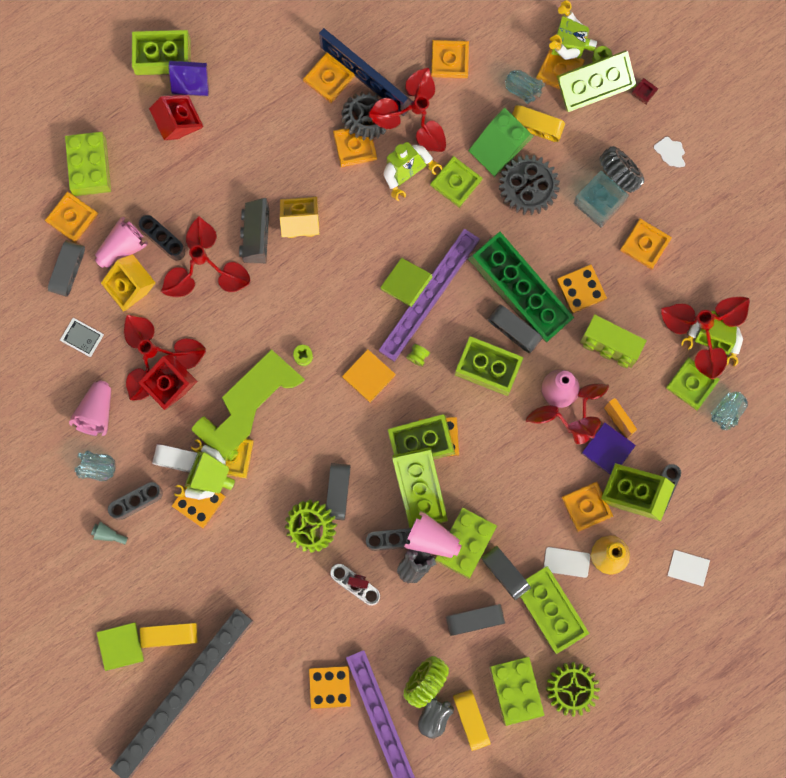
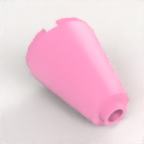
(120, 242)
(560, 388)
(93, 411)
(432, 538)

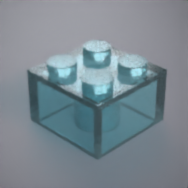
(601, 199)

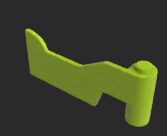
(243, 402)

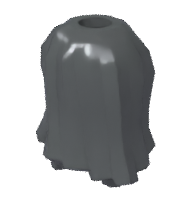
(415, 566)
(434, 718)

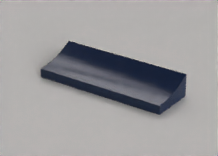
(362, 70)

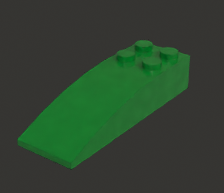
(520, 286)

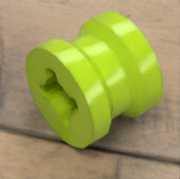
(603, 51)
(418, 355)
(305, 358)

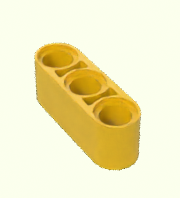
(539, 123)
(168, 635)
(471, 720)

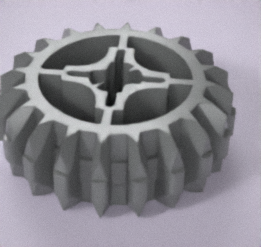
(361, 106)
(621, 169)

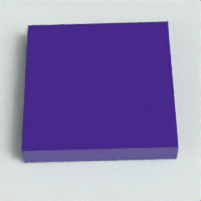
(189, 78)
(608, 448)

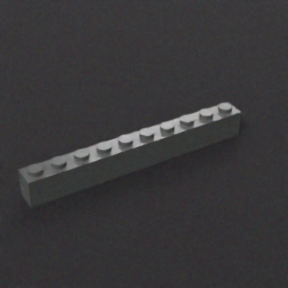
(182, 695)

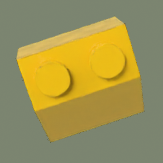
(299, 217)
(127, 282)

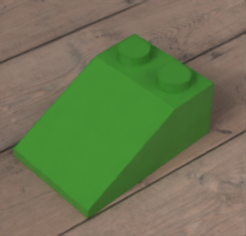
(500, 142)

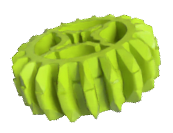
(314, 541)
(573, 680)
(426, 682)

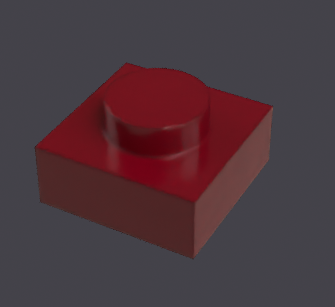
(644, 91)
(358, 581)

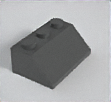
(255, 231)

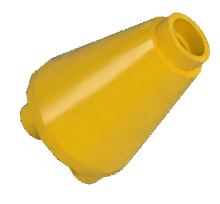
(605, 560)

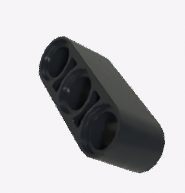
(157, 230)

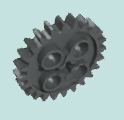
(539, 197)

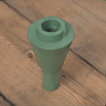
(104, 533)

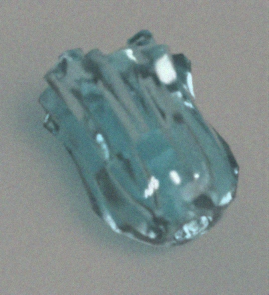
(524, 85)
(729, 410)
(95, 466)

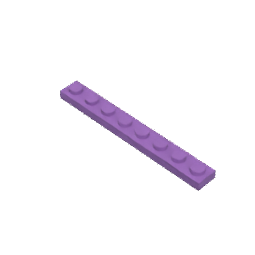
(430, 295)
(379, 716)

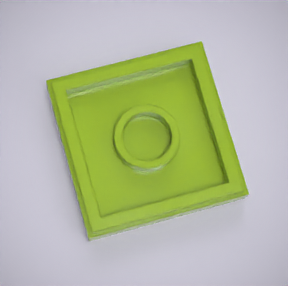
(456, 181)
(406, 282)
(691, 385)
(120, 646)

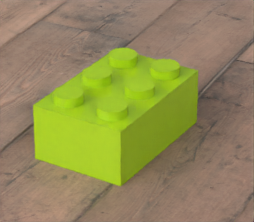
(156, 48)
(88, 163)
(613, 342)
(488, 366)
(423, 434)
(638, 492)
(474, 537)
(517, 691)

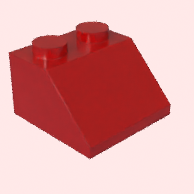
(175, 116)
(167, 381)

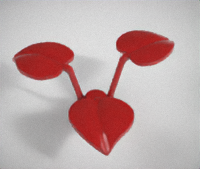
(386, 113)
(200, 236)
(681, 316)
(138, 333)
(580, 429)

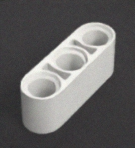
(173, 458)
(360, 593)

